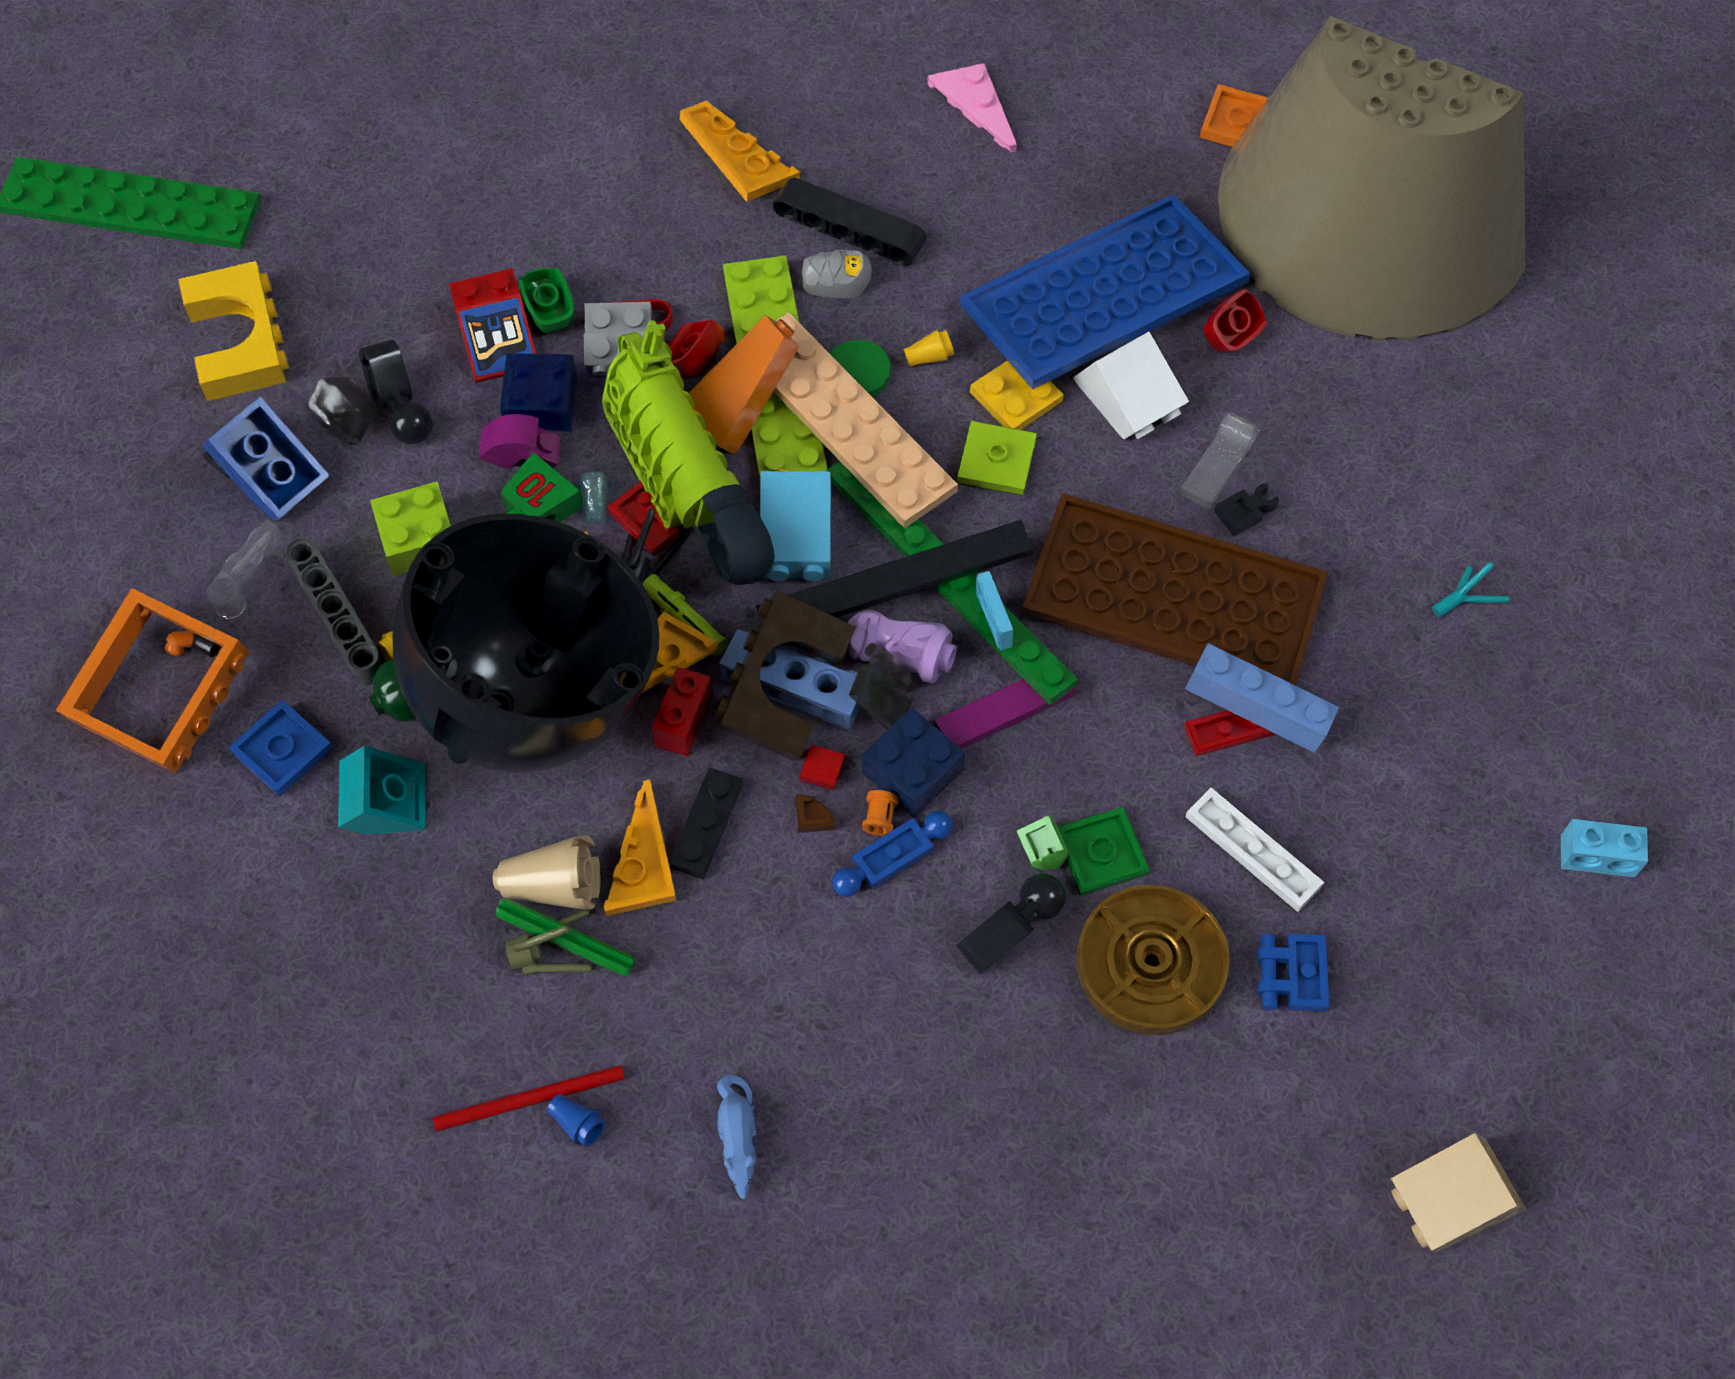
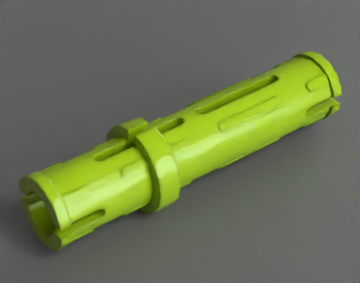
(659, 590)

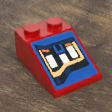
(491, 321)

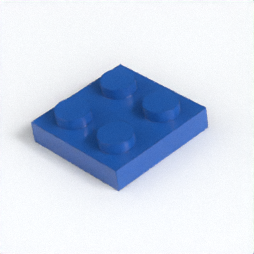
(280, 748)

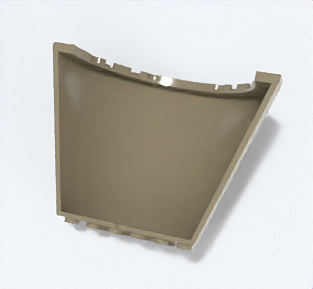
(1379, 189)

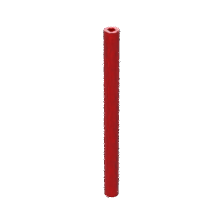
(527, 1098)

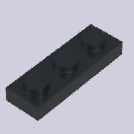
(706, 823)

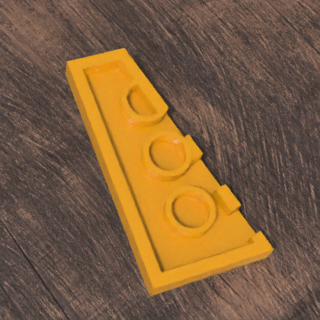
(736, 153)

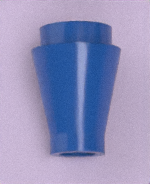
(577, 1120)

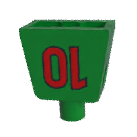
(540, 492)

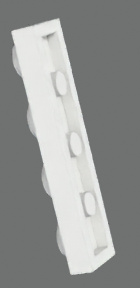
(1254, 849)

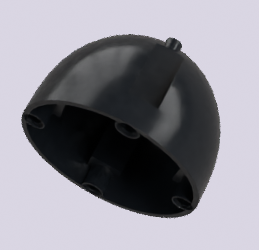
(521, 641)

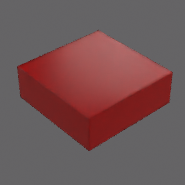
(822, 767)

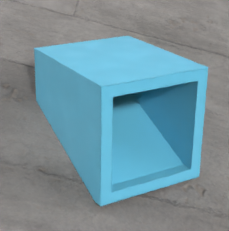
(798, 520)

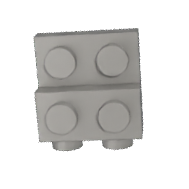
(605, 324)

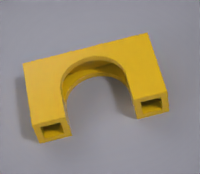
(257, 359)

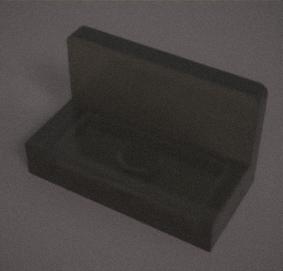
(345, 408)

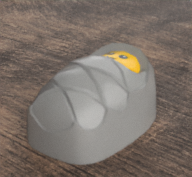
(836, 273)

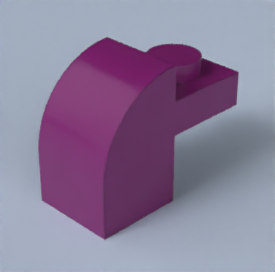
(517, 438)

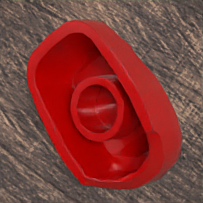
(1235, 322)
(696, 346)

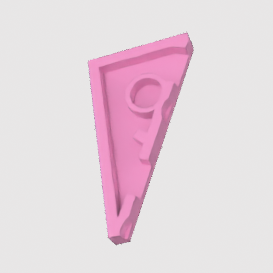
(975, 96)

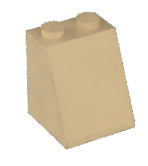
(1456, 1193)

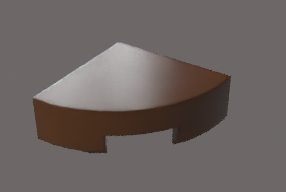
(812, 815)

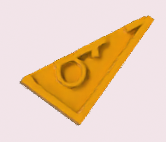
(678, 647)
(643, 869)

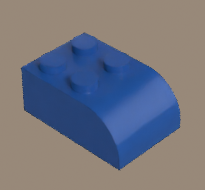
(265, 459)

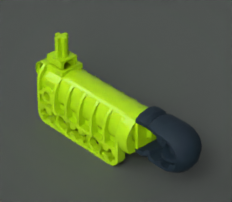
(680, 458)

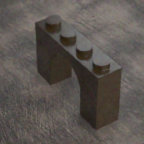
(747, 708)

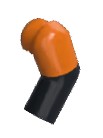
(180, 639)

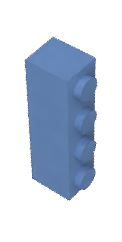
(1262, 698)

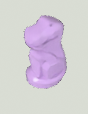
(916, 645)

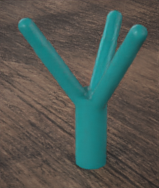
(1459, 595)

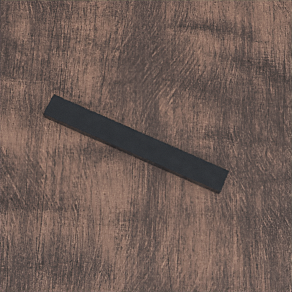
(918, 571)

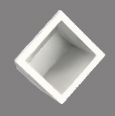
(1133, 387)

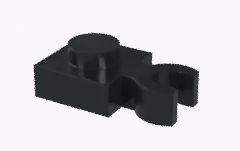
(1242, 511)

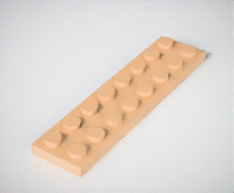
(861, 432)

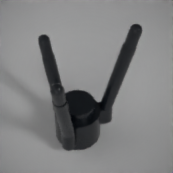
(639, 562)

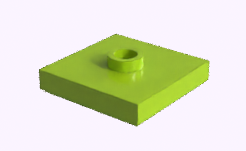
(997, 458)

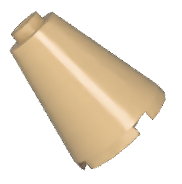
(552, 875)

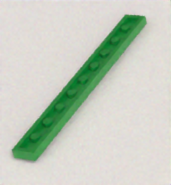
(1027, 653)

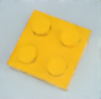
(1012, 399)

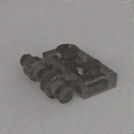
(882, 696)

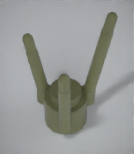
(526, 949)

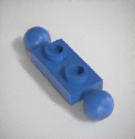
(892, 853)

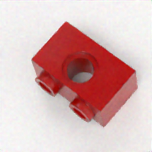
(682, 711)

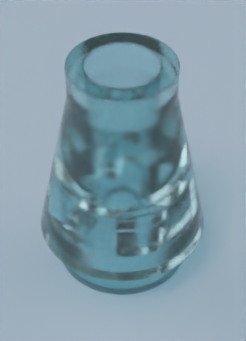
(594, 495)

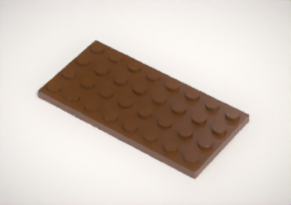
(1172, 589)

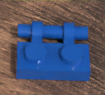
(1306, 972)

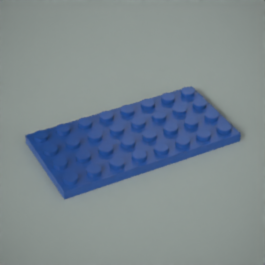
(1103, 290)

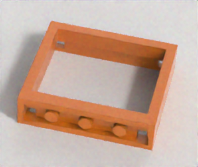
(109, 655)

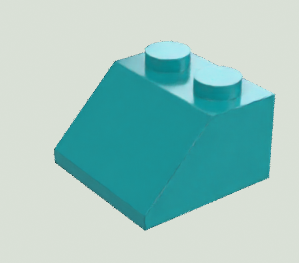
(381, 793)

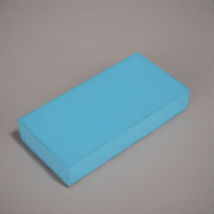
(994, 610)

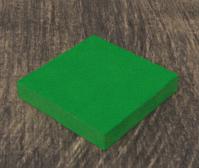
(1103, 851)

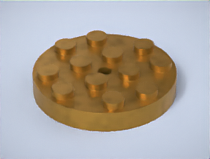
(1161, 925)

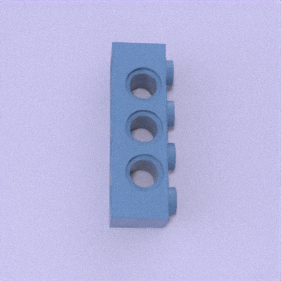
(805, 692)

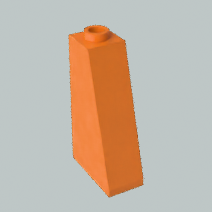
(743, 382)

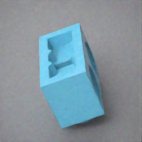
(1604, 848)

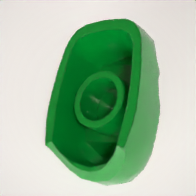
(547, 298)

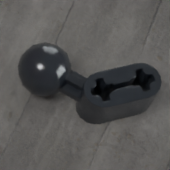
(391, 388)
(1039, 898)

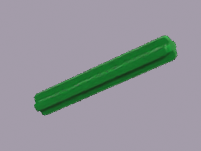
(572, 941)

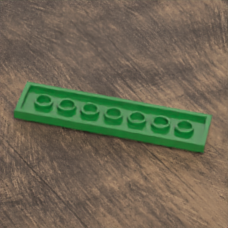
(129, 202)

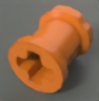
(879, 812)

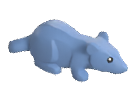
(737, 1131)

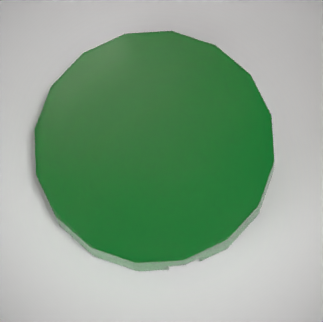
(865, 363)

